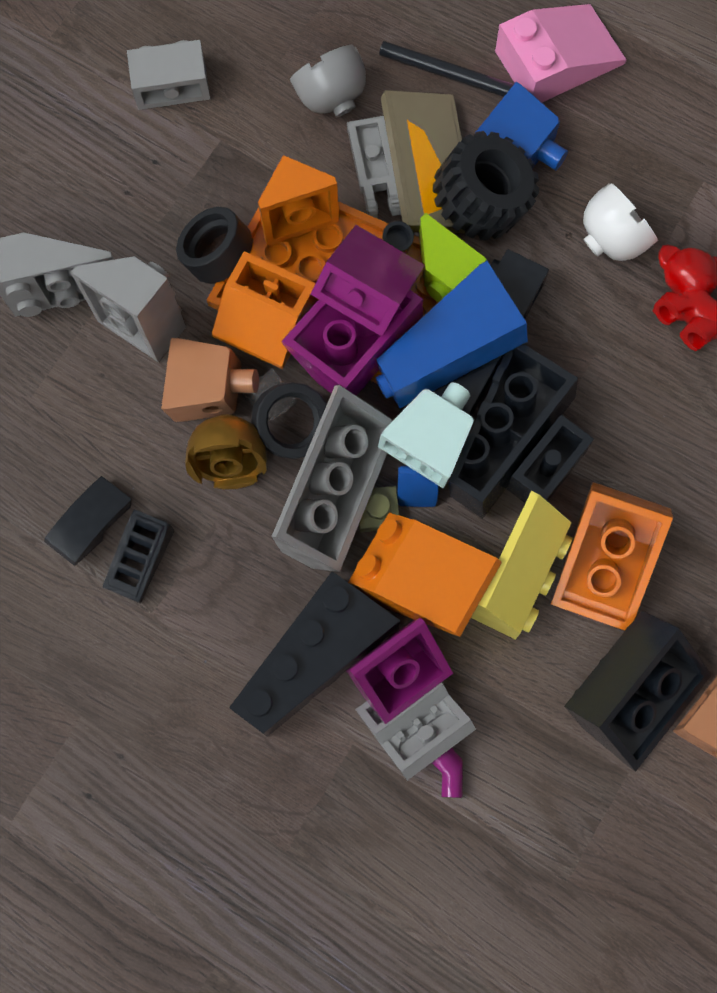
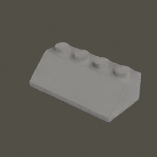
(333, 483)

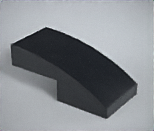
(87, 519)

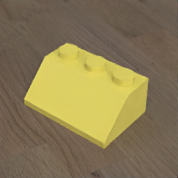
(525, 568)

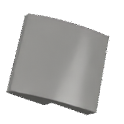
(420, 731)

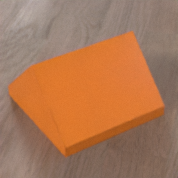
(297, 201)

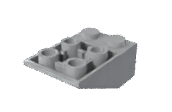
(38, 272)

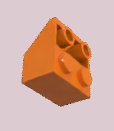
(261, 308)

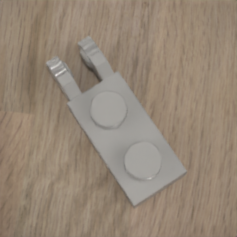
(373, 162)

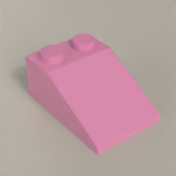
(556, 49)

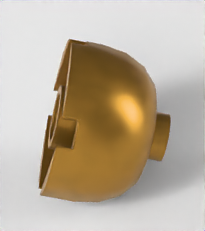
(226, 452)

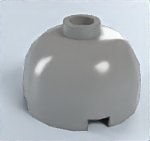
(331, 82)

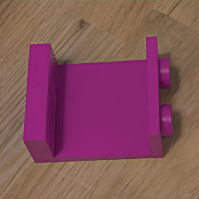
(367, 279)

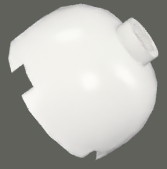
(616, 226)

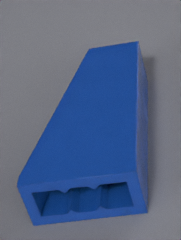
(453, 338)

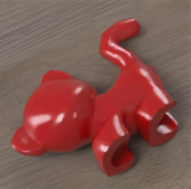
(692, 279)

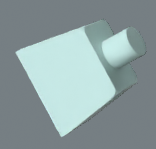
(430, 433)

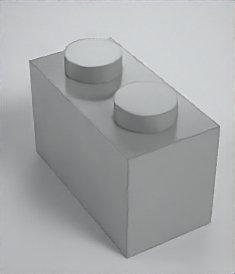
(168, 74)

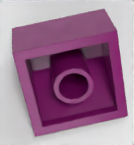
(400, 670)

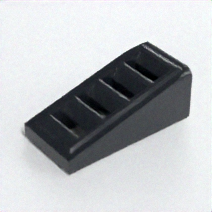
(124, 551)

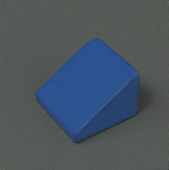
(415, 489)

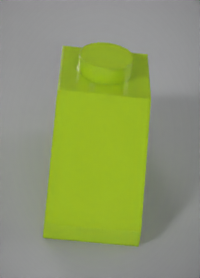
(444, 257)

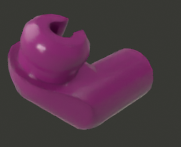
(451, 767)

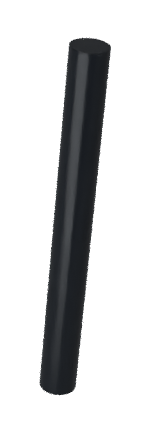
(445, 69)

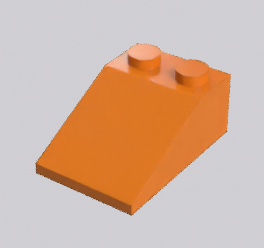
(612, 556)
(424, 574)

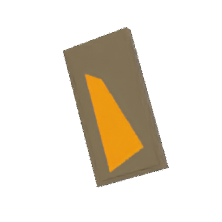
(420, 137)

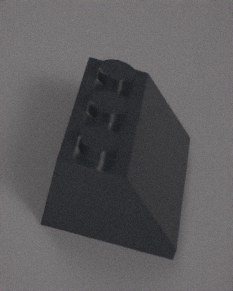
(639, 689)

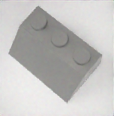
(132, 302)

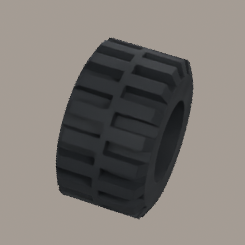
(499, 167)

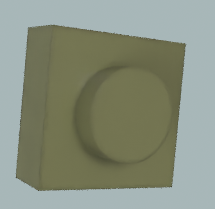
(381, 502)

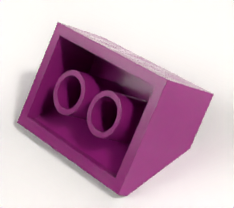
(342, 350)

